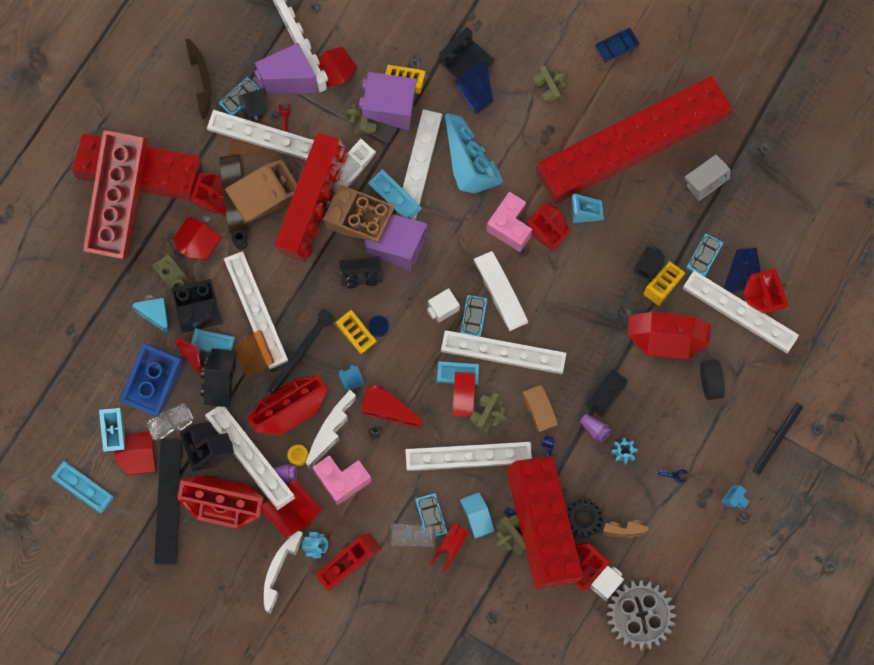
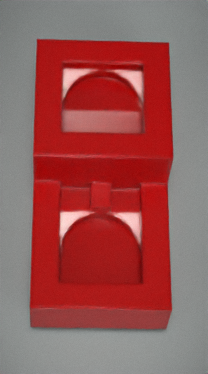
(463, 394)

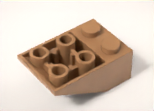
(263, 191)
(357, 214)

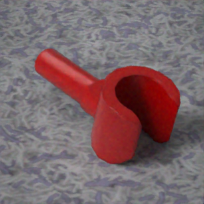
(284, 114)

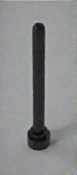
(324, 319)

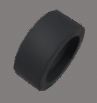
(712, 379)

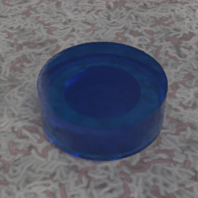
(378, 326)

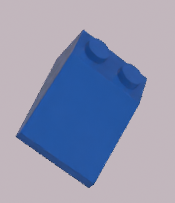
(152, 379)

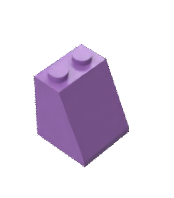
(286, 73)
(388, 99)
(399, 242)

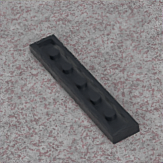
(167, 502)

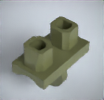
(546, 77)
(362, 125)
(170, 272)
(492, 414)
(509, 535)

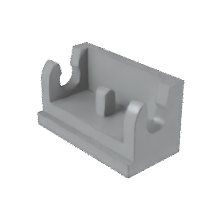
(707, 177)

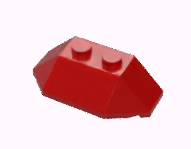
(668, 334)
(288, 406)
(220, 501)

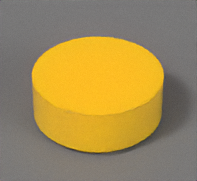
(297, 455)

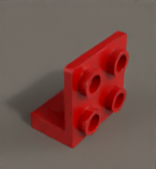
(295, 514)

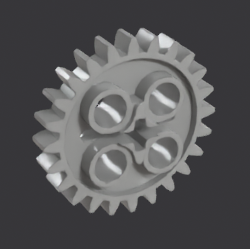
(659, 611)

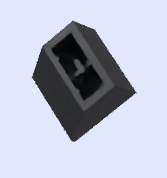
(196, 306)

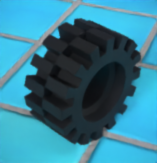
(593, 510)

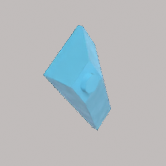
(469, 163)

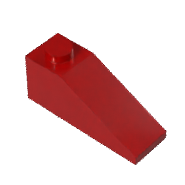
(385, 406)
(348, 561)

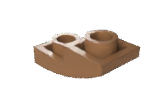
(540, 408)
(633, 529)

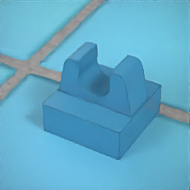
(351, 378)
(735, 497)

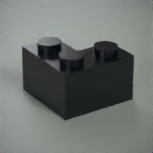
(218, 377)
(204, 446)

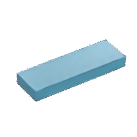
(394, 195)
(82, 487)

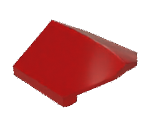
(337, 66)
(209, 193)
(548, 225)
(196, 239)
(765, 292)
(192, 354)
(138, 454)
(591, 563)

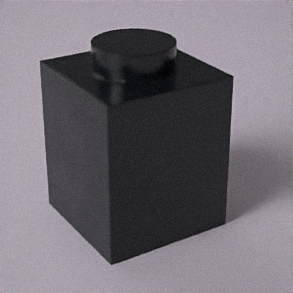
(252, 105)
(649, 263)

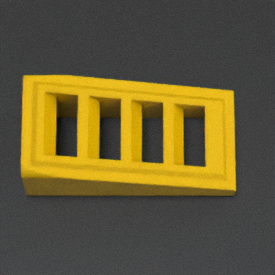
(413, 73)
(658, 294)
(355, 321)

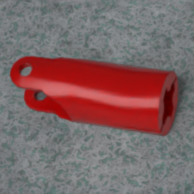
(451, 544)

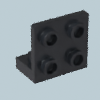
(463, 54)
(360, 272)

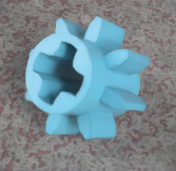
(622, 446)
(315, 545)

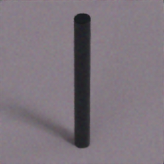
(778, 439)

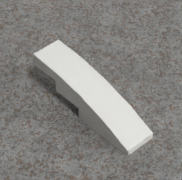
(501, 291)
(327, 435)

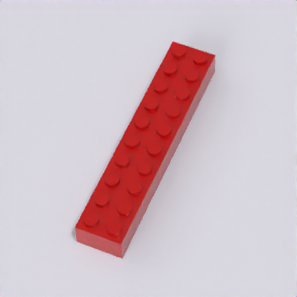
(633, 139)

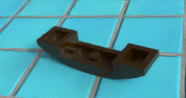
(203, 98)
(231, 173)

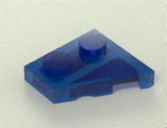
(476, 87)
(743, 265)

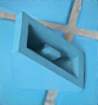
(586, 209)
(155, 312)
(112, 429)
(477, 515)

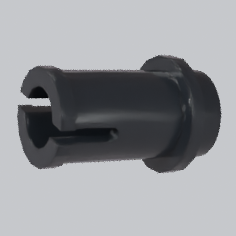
(240, 239)

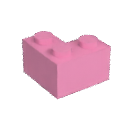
(506, 223)
(341, 484)

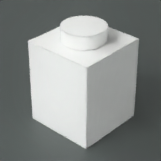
(443, 306)
(607, 582)

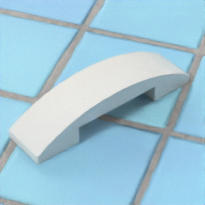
(356, 162)
(290, 546)

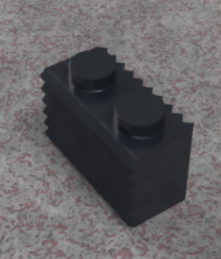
(607, 393)

